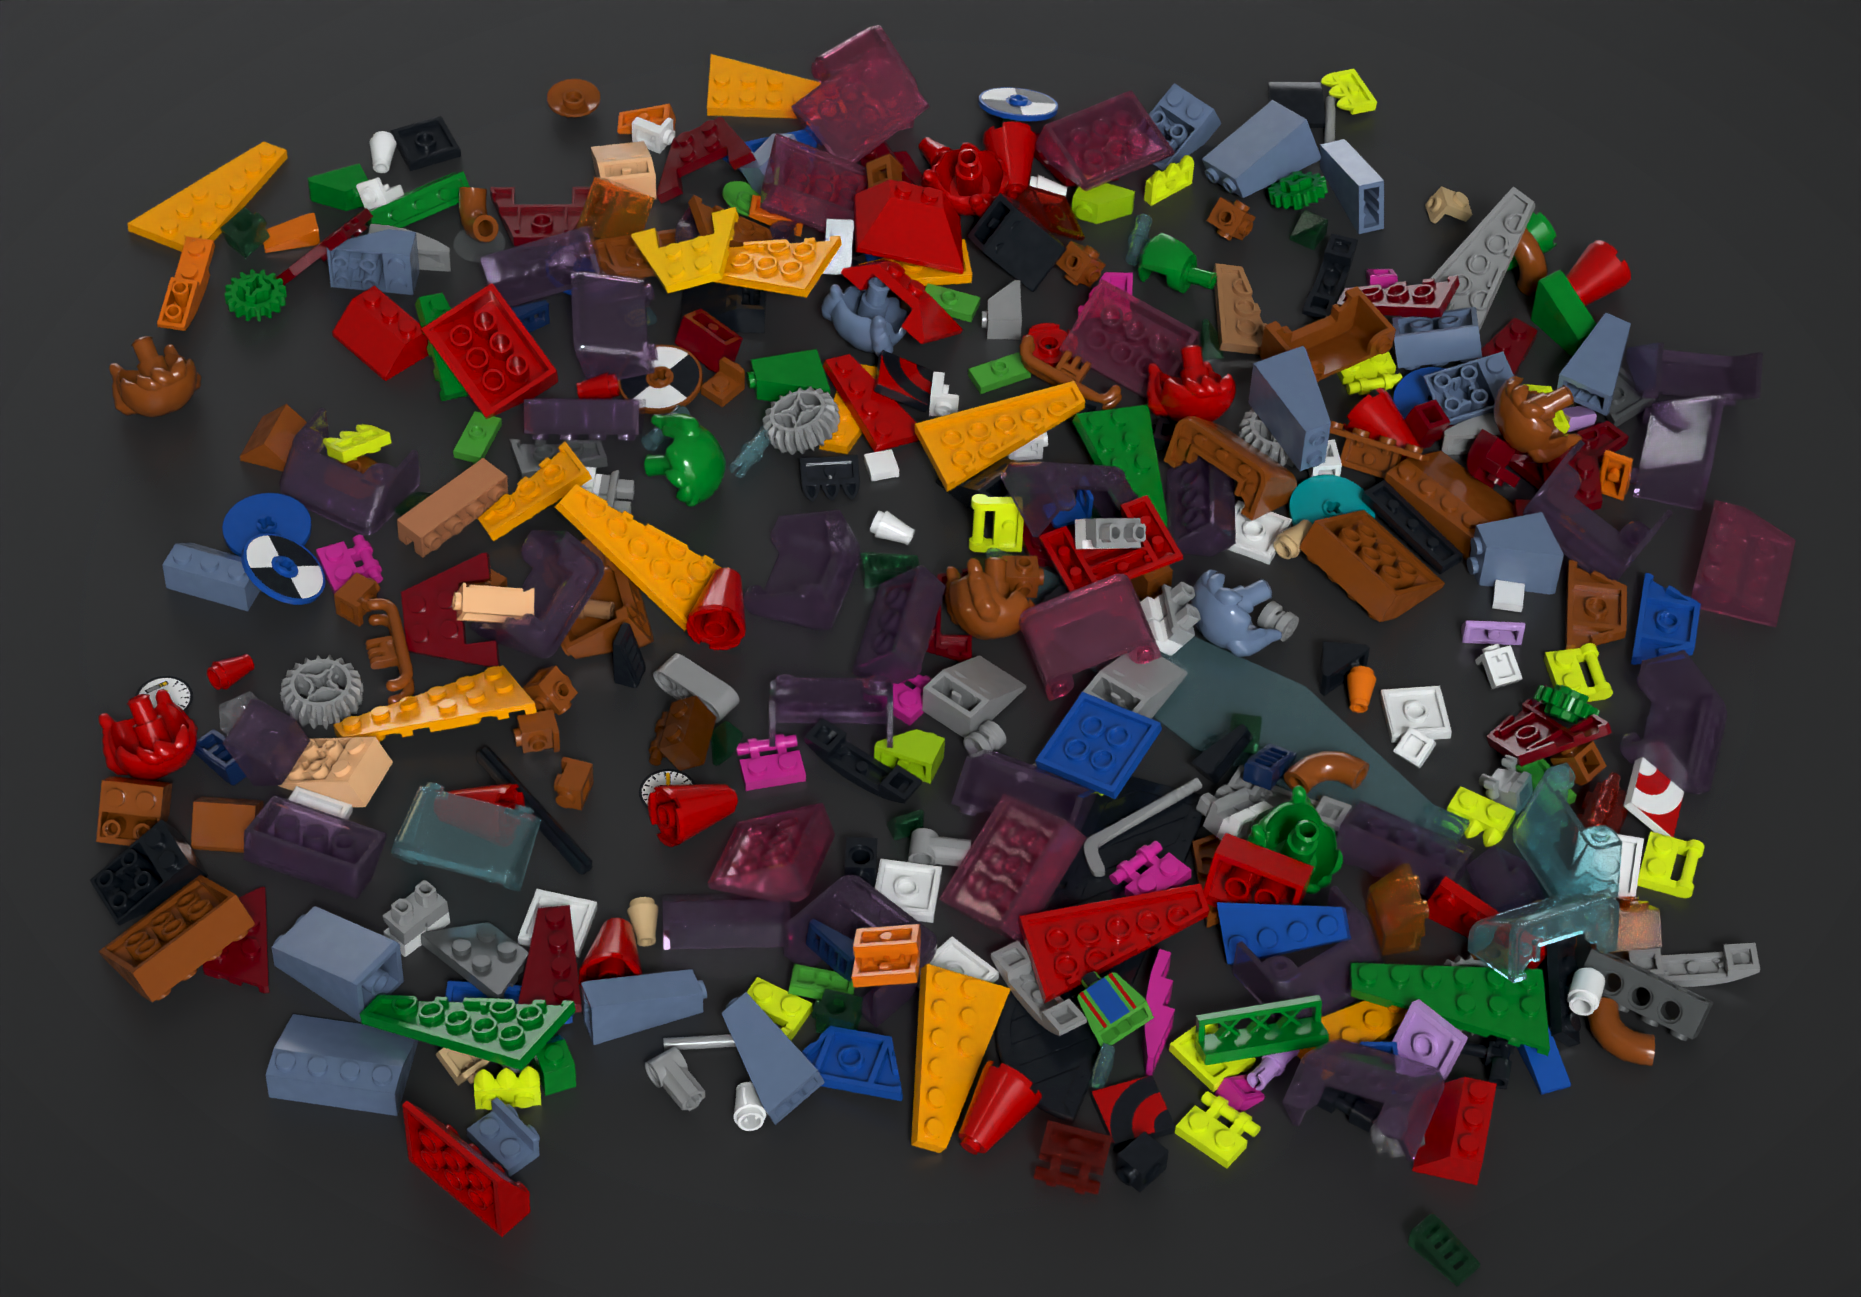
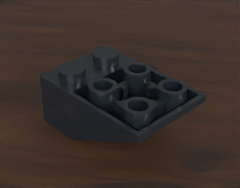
(1017, 241)
(734, 306)
(985, 482)
(147, 873)

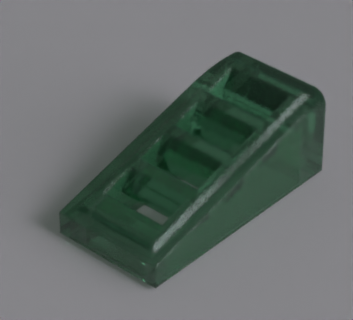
(873, 566)
(1441, 1233)

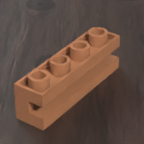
(452, 507)

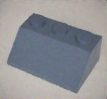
(1437, 339)
(209, 575)

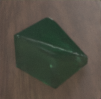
(1309, 230)

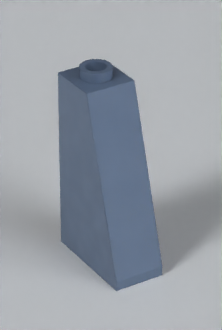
(1354, 184)
(1597, 364)
(639, 1002)
(773, 1062)

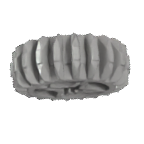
(801, 420)
(1257, 434)
(320, 684)

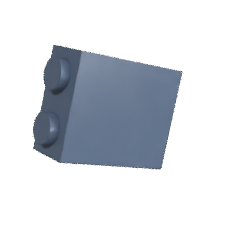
(1517, 552)

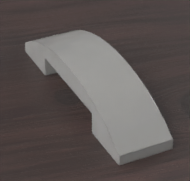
(1330, 810)
(1700, 969)
(1017, 972)

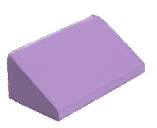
(1492, 632)

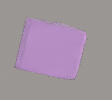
(1579, 417)

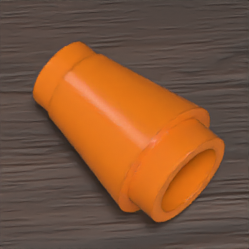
(1360, 688)

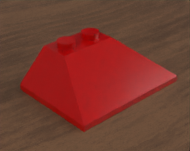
(909, 225)
(927, 319)
(1088, 566)

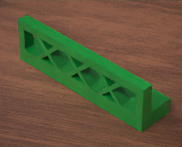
(420, 201)
(1259, 1037)

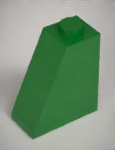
(1561, 312)
(786, 372)

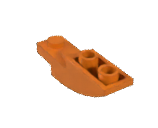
(188, 285)

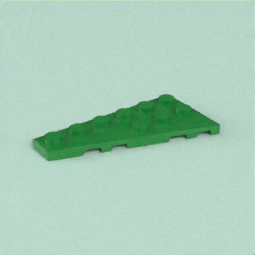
(1125, 441)
(1466, 997)
(477, 1026)

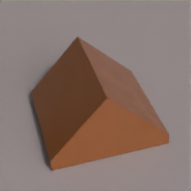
(273, 438)
(221, 822)

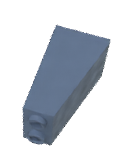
(1262, 151)
(1292, 406)
(339, 960)

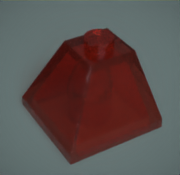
(1052, 212)

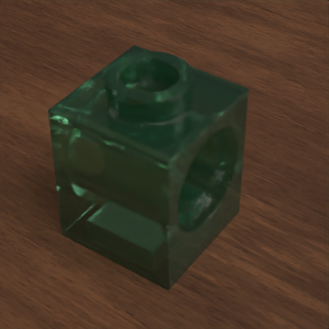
(245, 232)
(835, 1002)

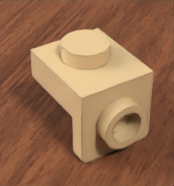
(1449, 203)
(460, 1065)

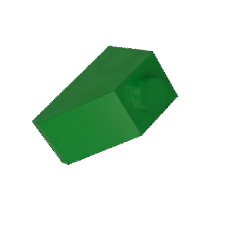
(338, 187)
(555, 1066)

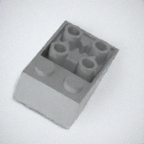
(1137, 686)
(969, 694)

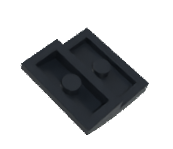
(1302, 98)

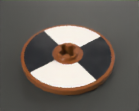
(681, 382)

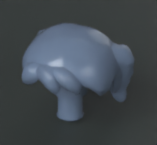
(866, 316)
(1226, 614)

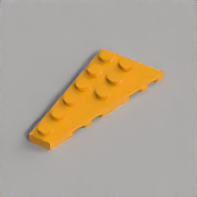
(752, 90)
(211, 201)
(779, 265)
(981, 436)
(646, 555)
(443, 707)
(952, 1037)

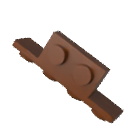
(1372, 455)

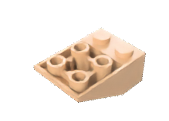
(627, 165)
(341, 768)

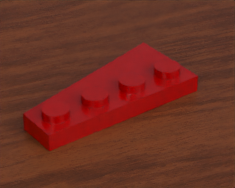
(878, 416)
(1460, 910)

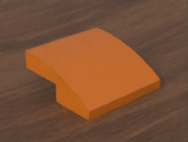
(886, 955)

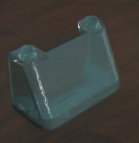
(467, 836)
(1559, 846)
(1516, 936)

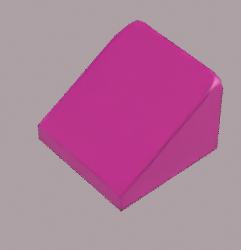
(1384, 277)
(1239, 1093)

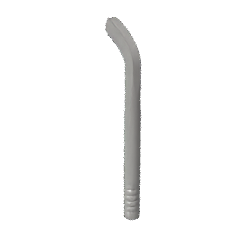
(1100, 838)

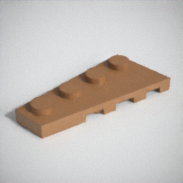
(1237, 313)

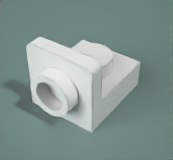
(654, 135)
(375, 194)
(940, 401)
(1031, 450)
(1499, 665)

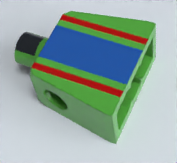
(1112, 1007)

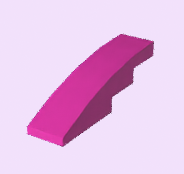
(1158, 998)

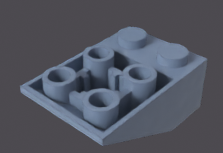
(1183, 122)
(376, 259)
(1469, 387)

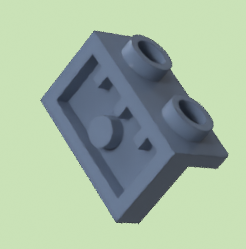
(505, 1138)

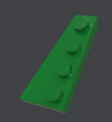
(429, 309)

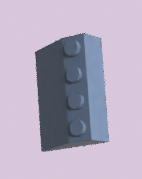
(340, 1065)

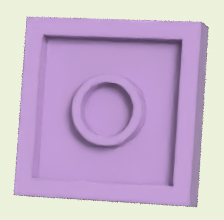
(1429, 1038)

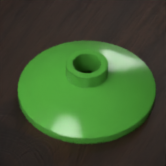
(739, 195)

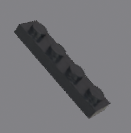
(1412, 526)
(1561, 969)

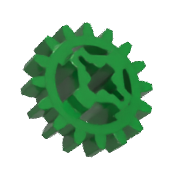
(1298, 190)
(255, 295)
(1565, 703)

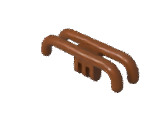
(1066, 373)
(391, 649)

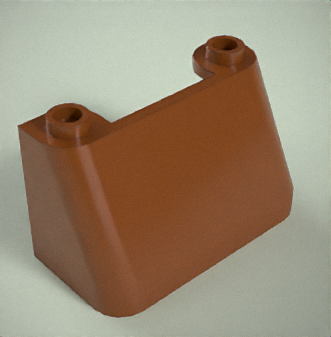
(1337, 341)
(1260, 479)
(596, 635)

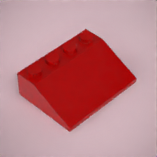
(491, 352)
(464, 1171)

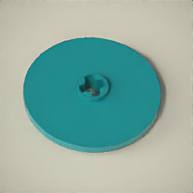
(1324, 493)

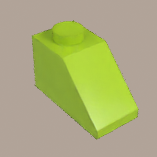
(1102, 203)
(913, 751)

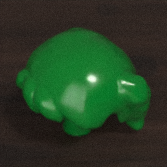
(691, 462)
(1299, 833)

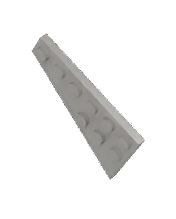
(1487, 254)

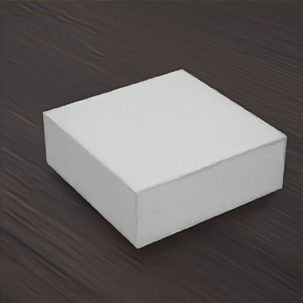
(881, 465)
(1508, 596)
(1414, 747)

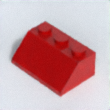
(381, 334)
(1254, 875)
(1458, 1131)

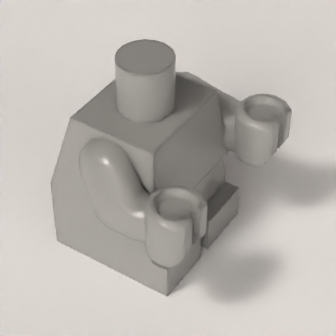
(1508, 785)

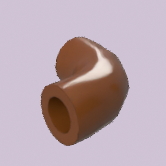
(474, 214)
(1530, 263)
(1327, 767)
(1619, 1039)

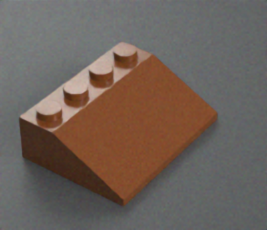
(1448, 497)
(1369, 564)
(178, 938)

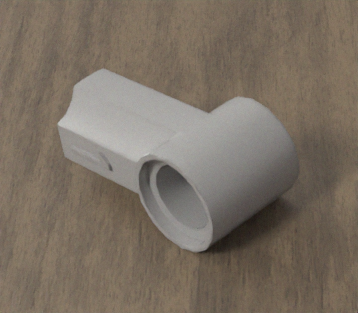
(931, 849)
(672, 1073)

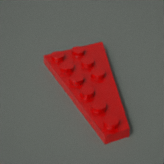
(1102, 934)

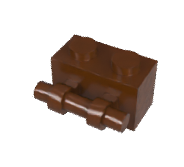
(683, 734)

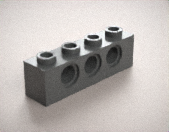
(1692, 1006)

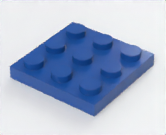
(1098, 745)

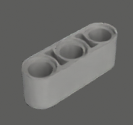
(686, 679)

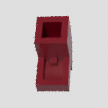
(1427, 423)
(1489, 459)

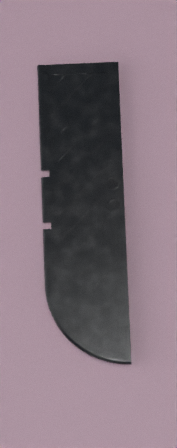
(1064, 1064)

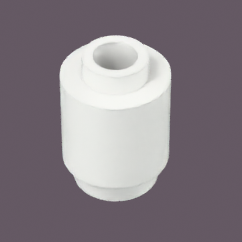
(1586, 991)

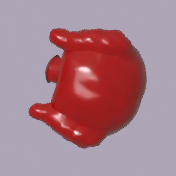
(968, 178)
(1196, 393)
(152, 741)

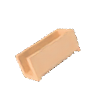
(492, 603)

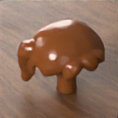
(158, 385)
(1527, 420)
(982, 600)

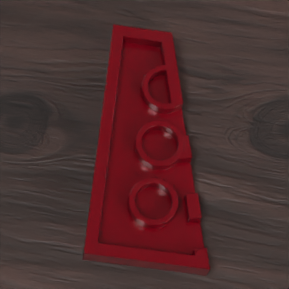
(1419, 300)
(551, 960)

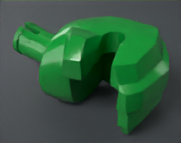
(1174, 260)

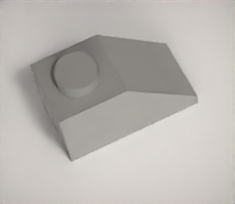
(1004, 313)

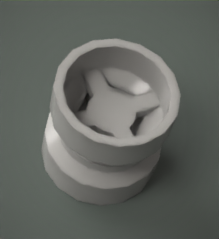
(1275, 618)
(987, 737)

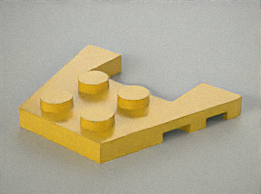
(690, 261)

